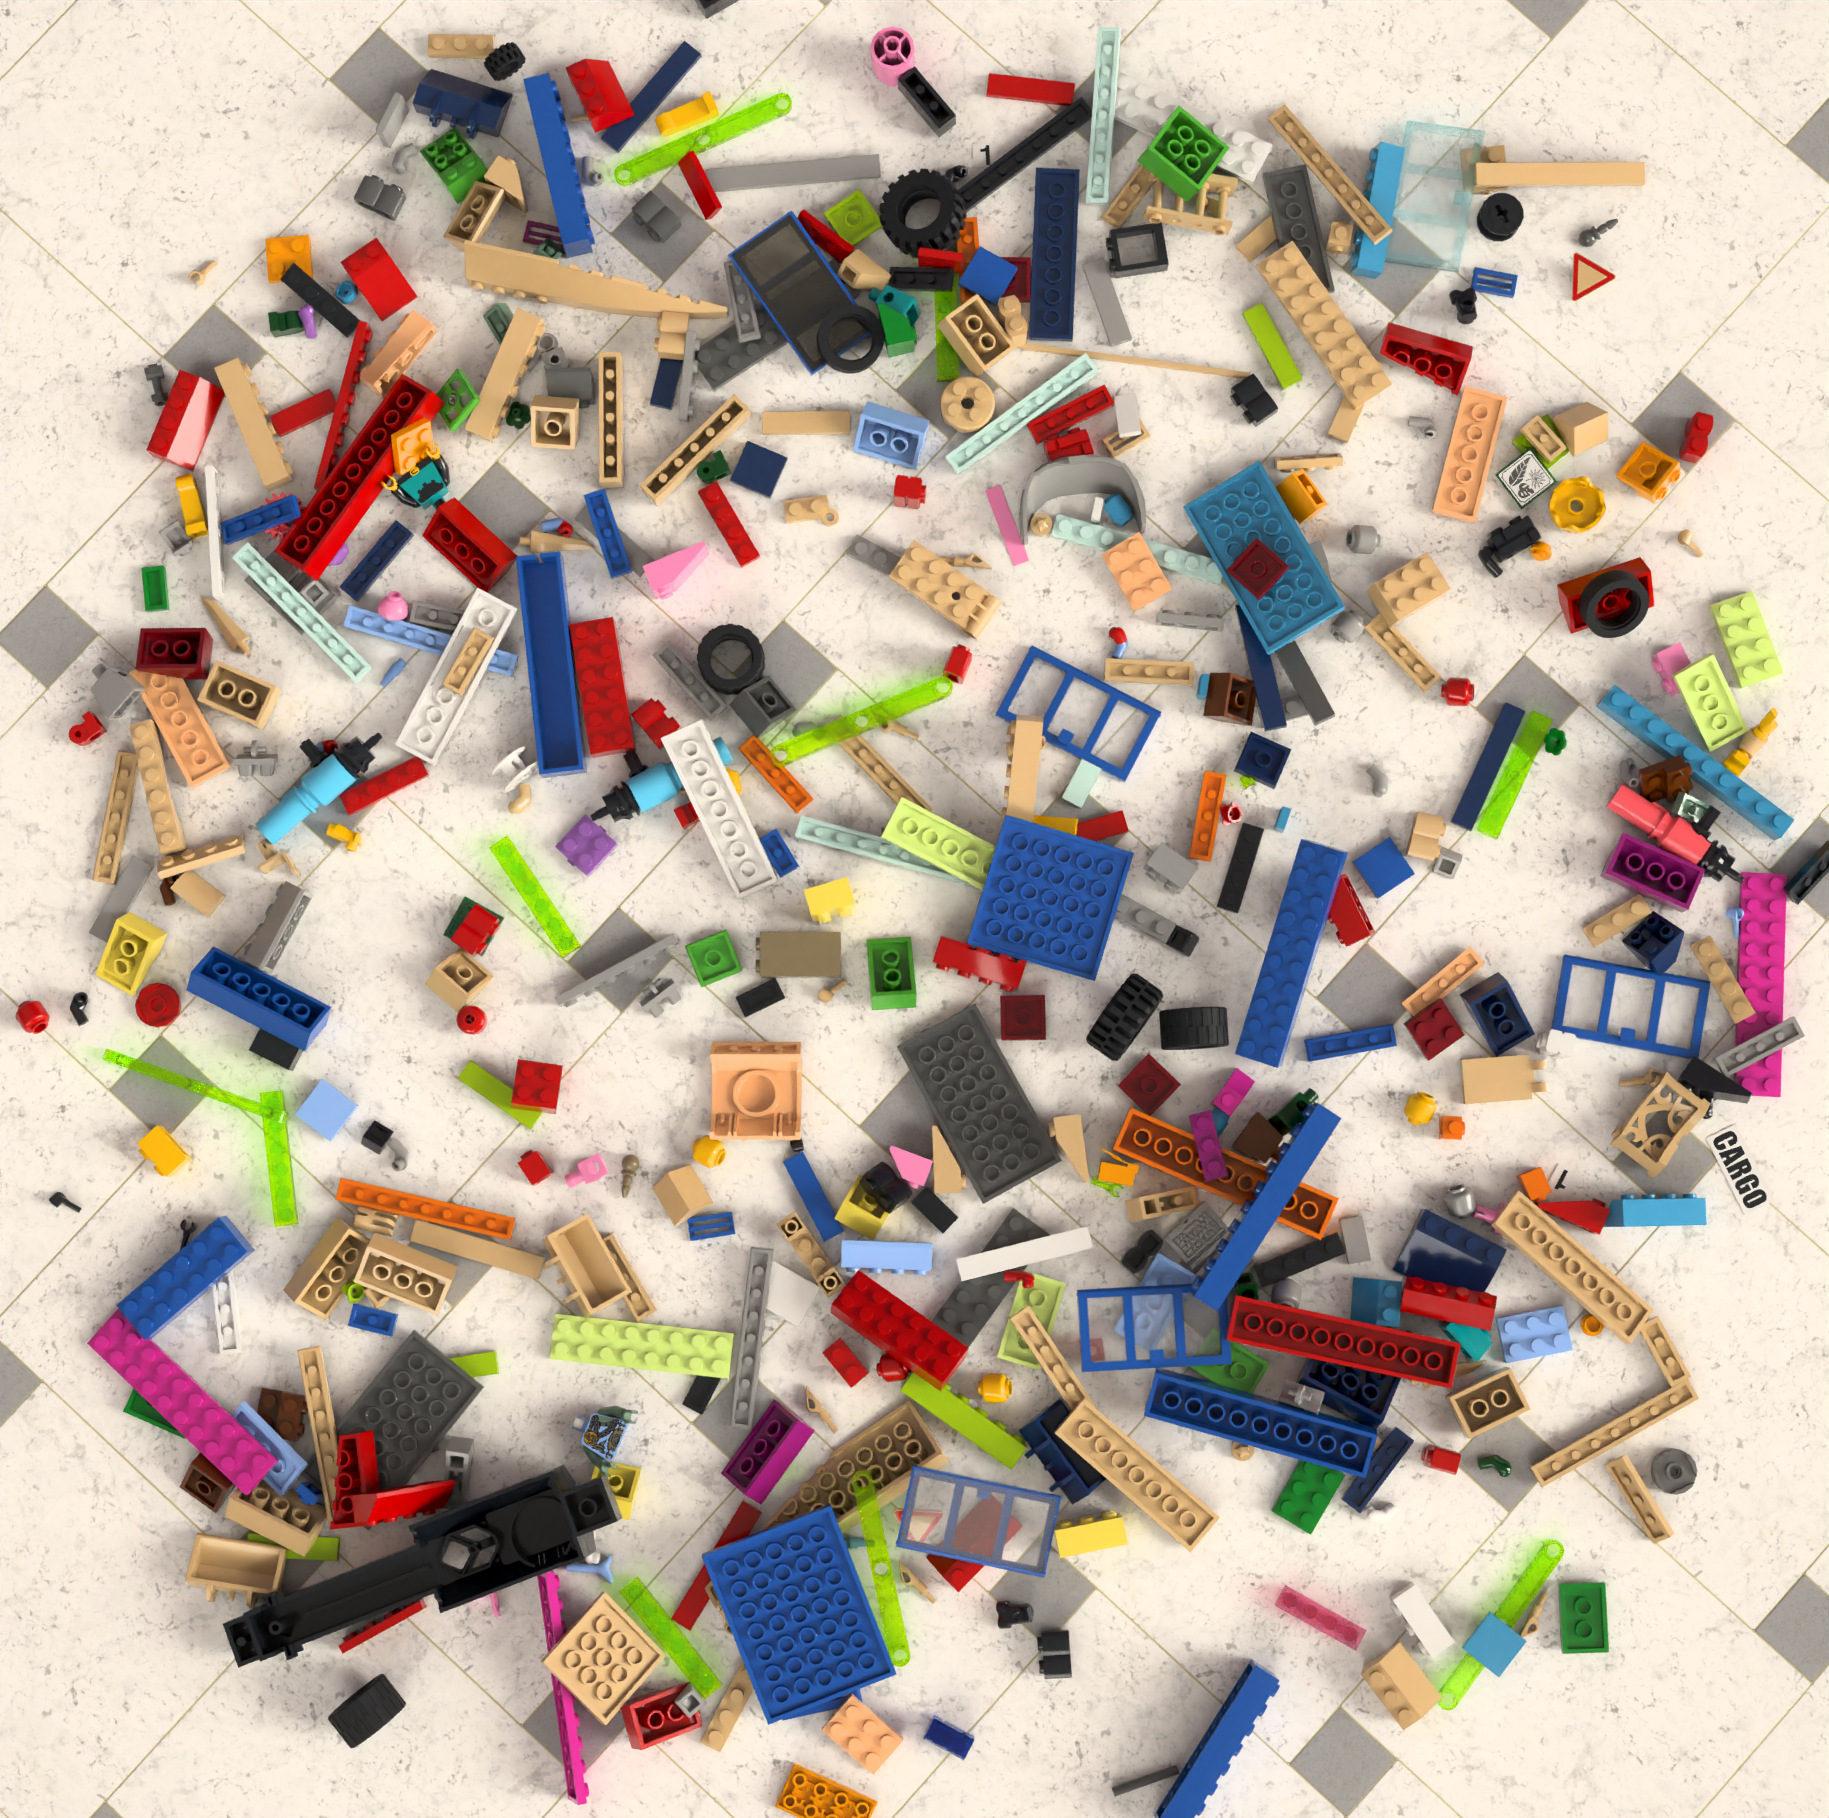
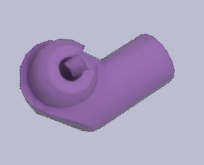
(306, 316)
(340, 556)

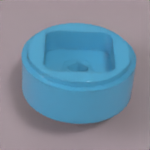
(346, 292)

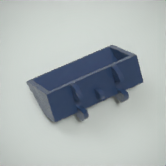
(462, 103)
(1064, 1464)

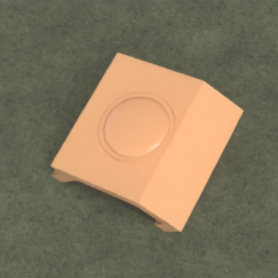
(756, 1090)

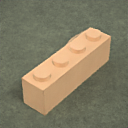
(398, 353)

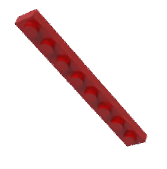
(345, 398)

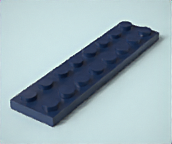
(1054, 254)

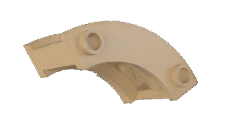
(1689, 1117)

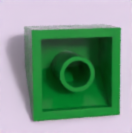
(898, 333)

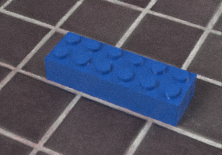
(258, 998)
(185, 1277)

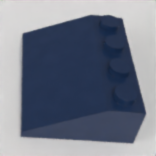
(1448, 1254)
(1350, 1390)

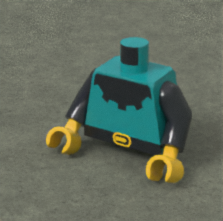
(424, 483)

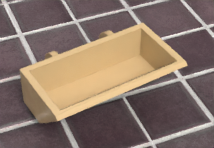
(585, 1266)
(236, 1567)

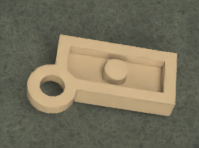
(809, 509)

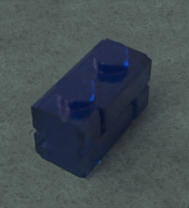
(948, 1737)

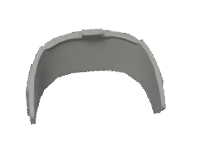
(1080, 476)

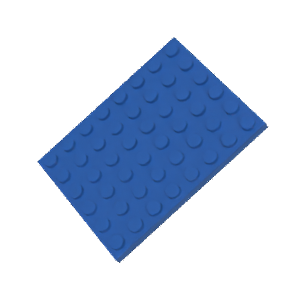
(799, 1614)

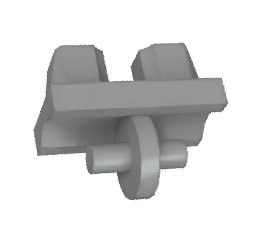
(246, 761)
(667, 990)
(1301, 1396)

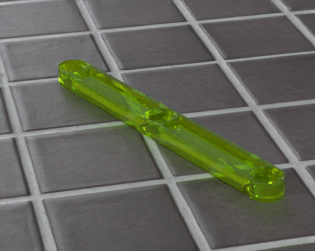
(718, 132)
(846, 727)
(195, 1086)
(877, 1554)
(1510, 1610)

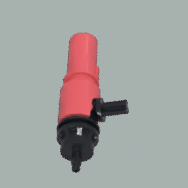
(1676, 834)

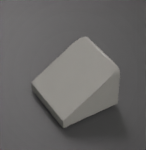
(312, 591)
(1447, 863)
(690, 1700)

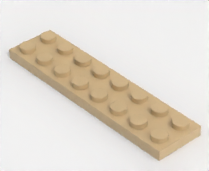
(1323, 325)
(1572, 1267)
(1136, 1474)

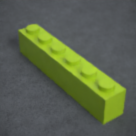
(966, 1420)

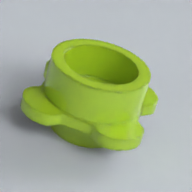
(353, 1296)

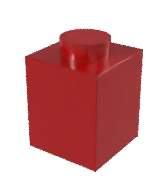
(534, 1167)

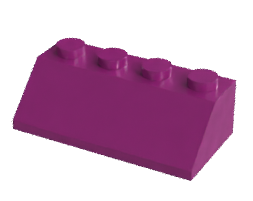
(1653, 873)
(767, 1452)

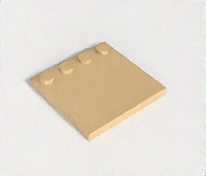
(603, 1658)

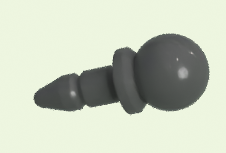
(1588, 237)

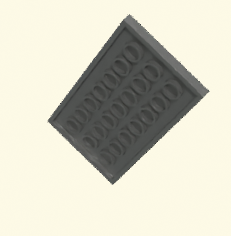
(979, 1103)
(408, 1409)

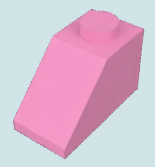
(911, 1166)

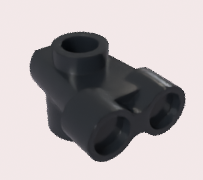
(1465, 305)
(1013, 1614)

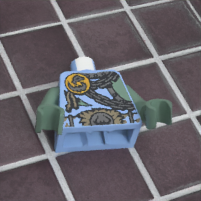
(604, 1434)

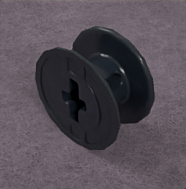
(1495, 228)

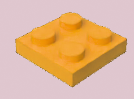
(285, 251)
(410, 445)

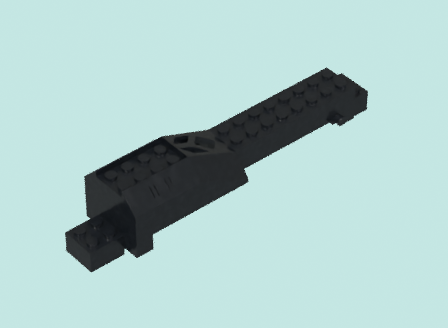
(532, 1523)

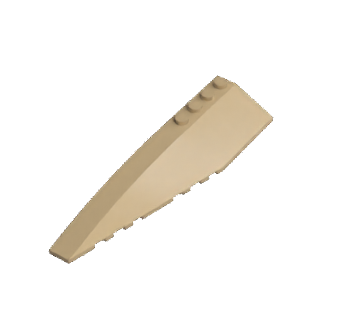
(548, 281)
(884, 1450)

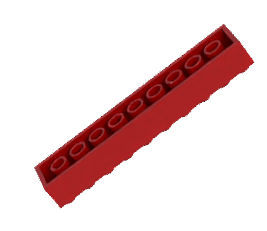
(355, 480)
(1342, 1341)

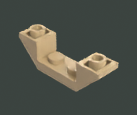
(811, 1254)

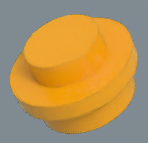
(1541, 551)
(1591, 1325)

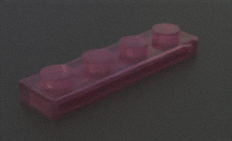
(1320, 1617)

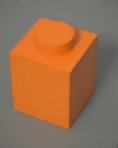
(1534, 1184)

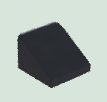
(1182, 940)
(376, 1137)

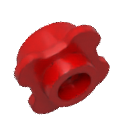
(1230, 813)

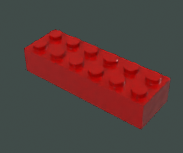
(602, 687)
(899, 1330)

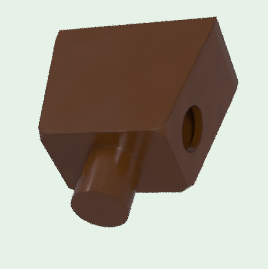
(1258, 1140)

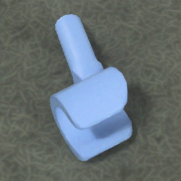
(1735, 914)

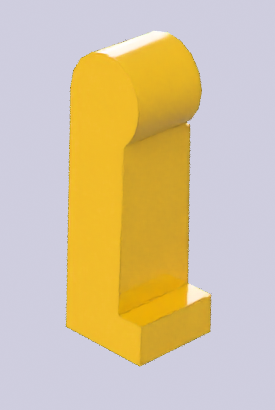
(687, 115)
(192, 506)

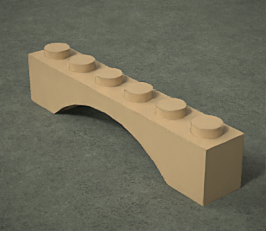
(161, 806)

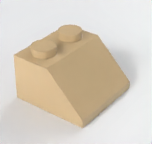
(505, 175)
(458, 979)

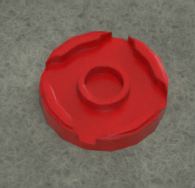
(158, 1005)

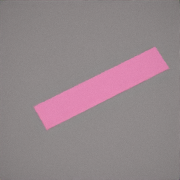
(1006, 525)

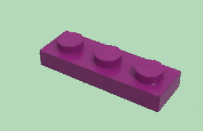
(1208, 1145)

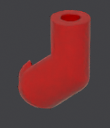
(1019, 1275)

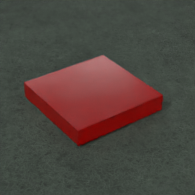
(940, 259)

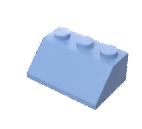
(891, 435)

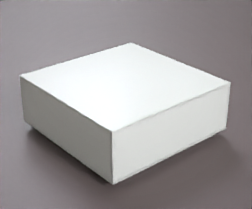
(1097, 509)

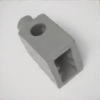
(115, 690)

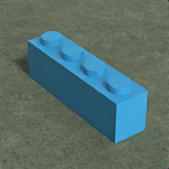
(1657, 1212)

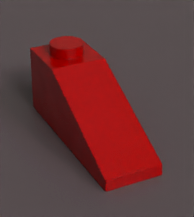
(1583, 1214)

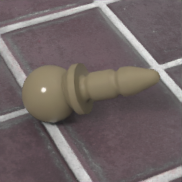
(629, 1164)

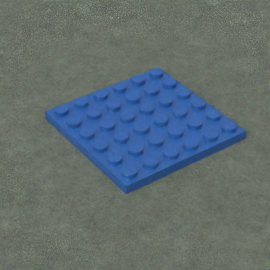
(1050, 897)

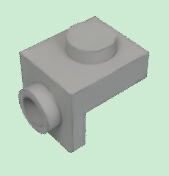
(177, 539)

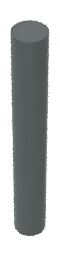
(1146, 1780)

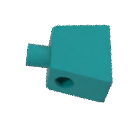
(897, 301)

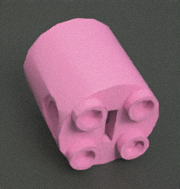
(891, 54)

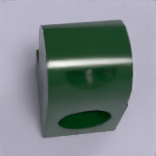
(285, 323)
(714, 470)
(1246, 1286)

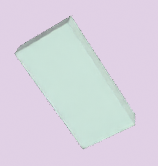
(1081, 783)

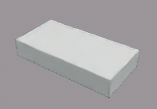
(1127, 415)

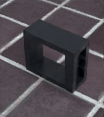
(1139, 268)

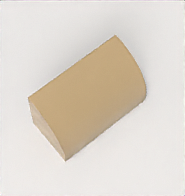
(198, 892)

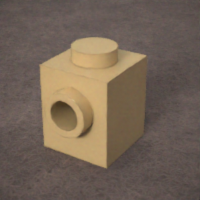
(1339, 237)

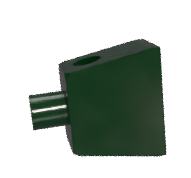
(1289, 1115)

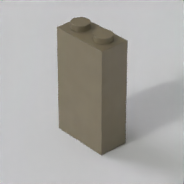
(799, 955)

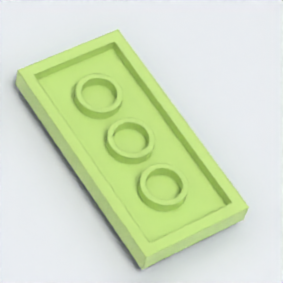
(1746, 639)
(1710, 702)
(1044, 1302)

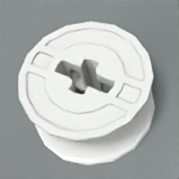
(514, 769)

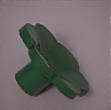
(520, 419)

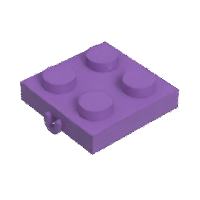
(586, 845)

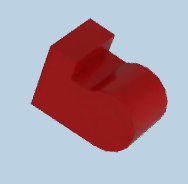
(87, 731)
(686, 815)

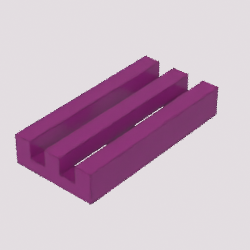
(527, 239)

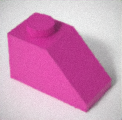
(1232, 1092)

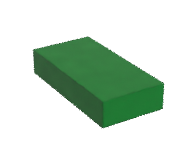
(155, 588)

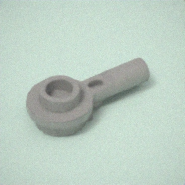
(544, 344)

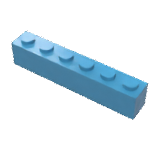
(1381, 193)

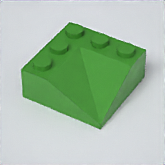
(1183, 154)

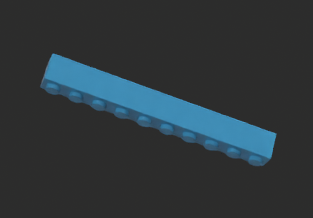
(1705, 769)

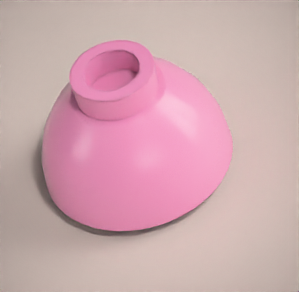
(393, 607)

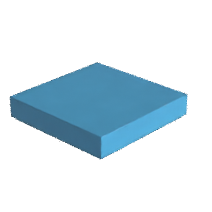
(1494, 1644)

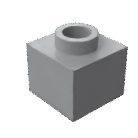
(553, 354)

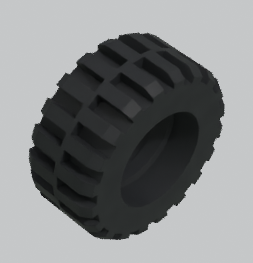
(909, 191)
(1124, 1017)

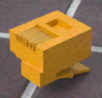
(1116, 1173)

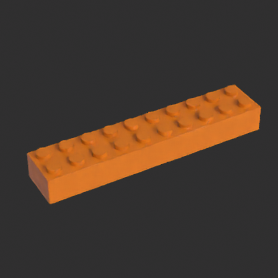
(1176, 1155)

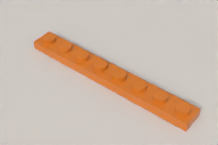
(425, 1208)

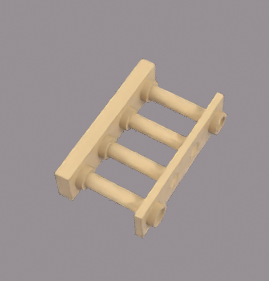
(1218, 184)

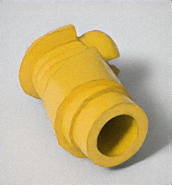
(345, 835)

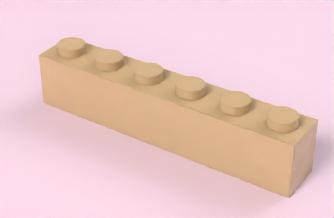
(505, 375)
(611, 420)
(253, 424)
(695, 450)
(1024, 767)

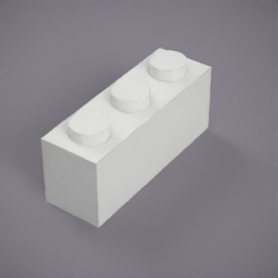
(1421, 1620)

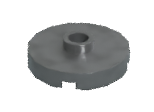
(1685, 1471)

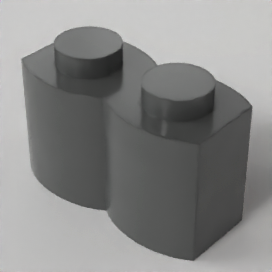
(380, 197)
(655, 217)

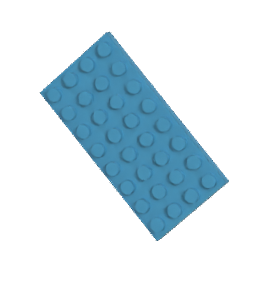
(1250, 509)

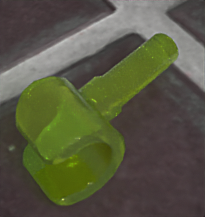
(1246, 782)
(1108, 1187)

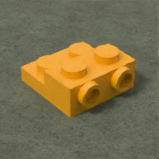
(1649, 472)

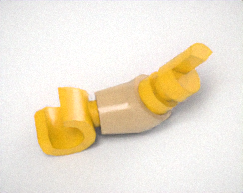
(1751, 744)

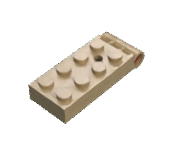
(935, 581)

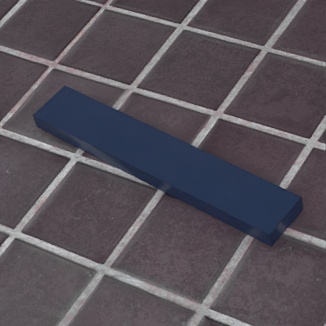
(652, 96)
(1262, 676)
(1488, 766)

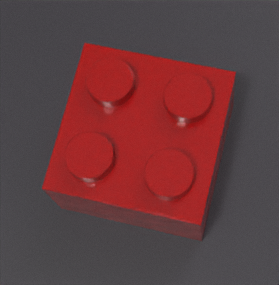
(536, 1086)

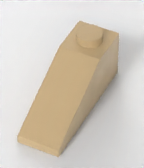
(946, 1170)
(1161, 1204)

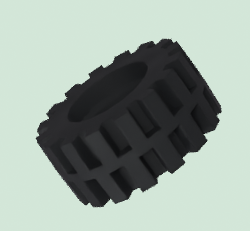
(504, 61)

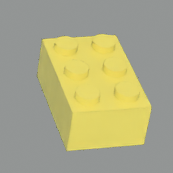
(830, 900)
(1090, 1534)

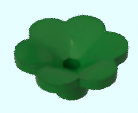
(1555, 741)

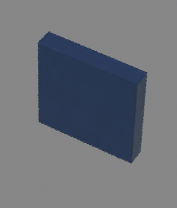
(758, 469)
(1262, 760)

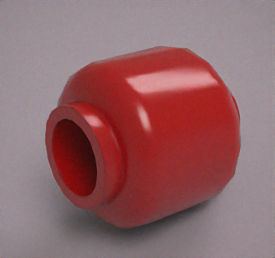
(1458, 691)
(32, 1017)
(475, 1026)
(891, 1369)

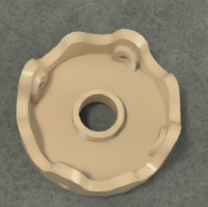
(967, 419)

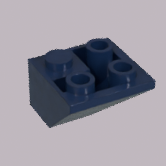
(1655, 942)

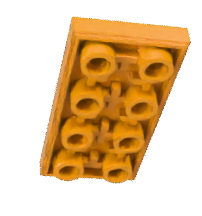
(816, 1796)

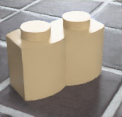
(1011, 320)
(672, 335)
(1425, 836)

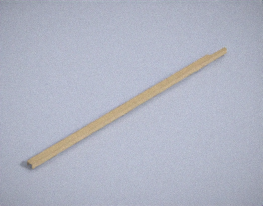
(1137, 361)

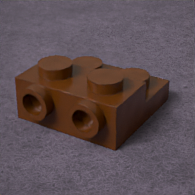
(1665, 779)
(283, 1412)

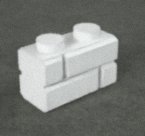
(1555, 1043)

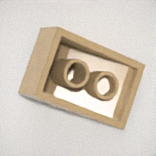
(1069, 1138)

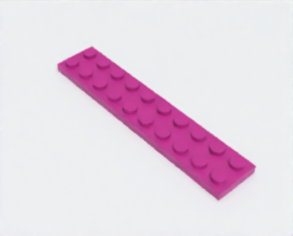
(1761, 973)
(183, 1403)
(564, 1699)

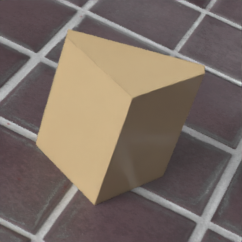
(1582, 427)
(682, 1194)

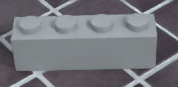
(278, 927)

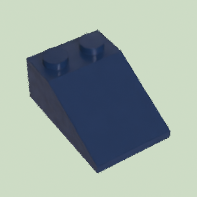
(1497, 1013)

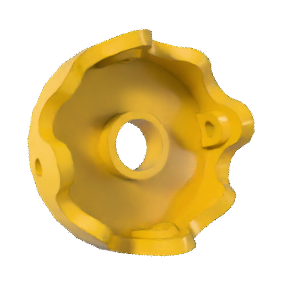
(1582, 491)

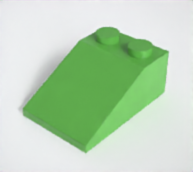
(891, 973)

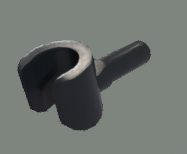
(797, 1145)
(59, 1198)
(186, 1233)

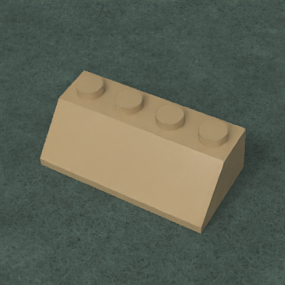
(327, 1268)
(405, 1274)
(278, 1518)

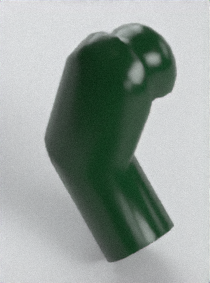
(1497, 1462)

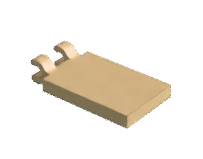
(1500, 1078)

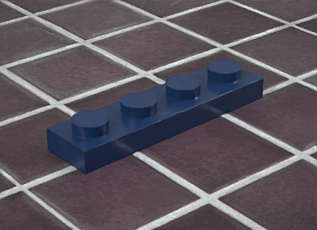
(376, 561)
(1379, 1469)

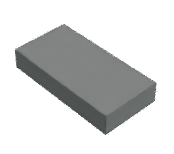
(1355, 1240)

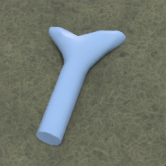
(601, 1568)

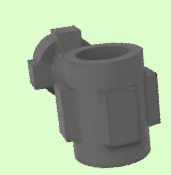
(154, 373)

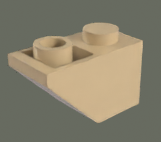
(863, 272)

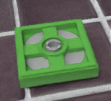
(458, 400)

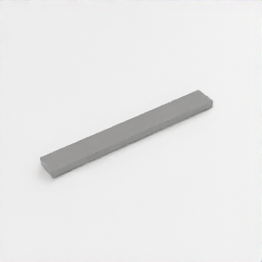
(794, 173)
(751, 1338)

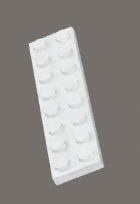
(1149, 108)
(439, 707)
(719, 808)

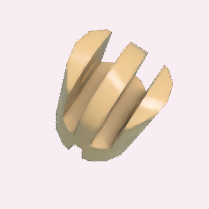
(375, 1221)

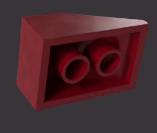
(175, 652)

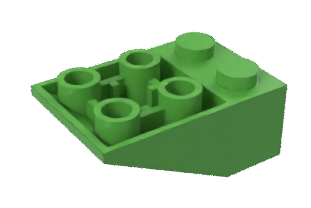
(455, 163)

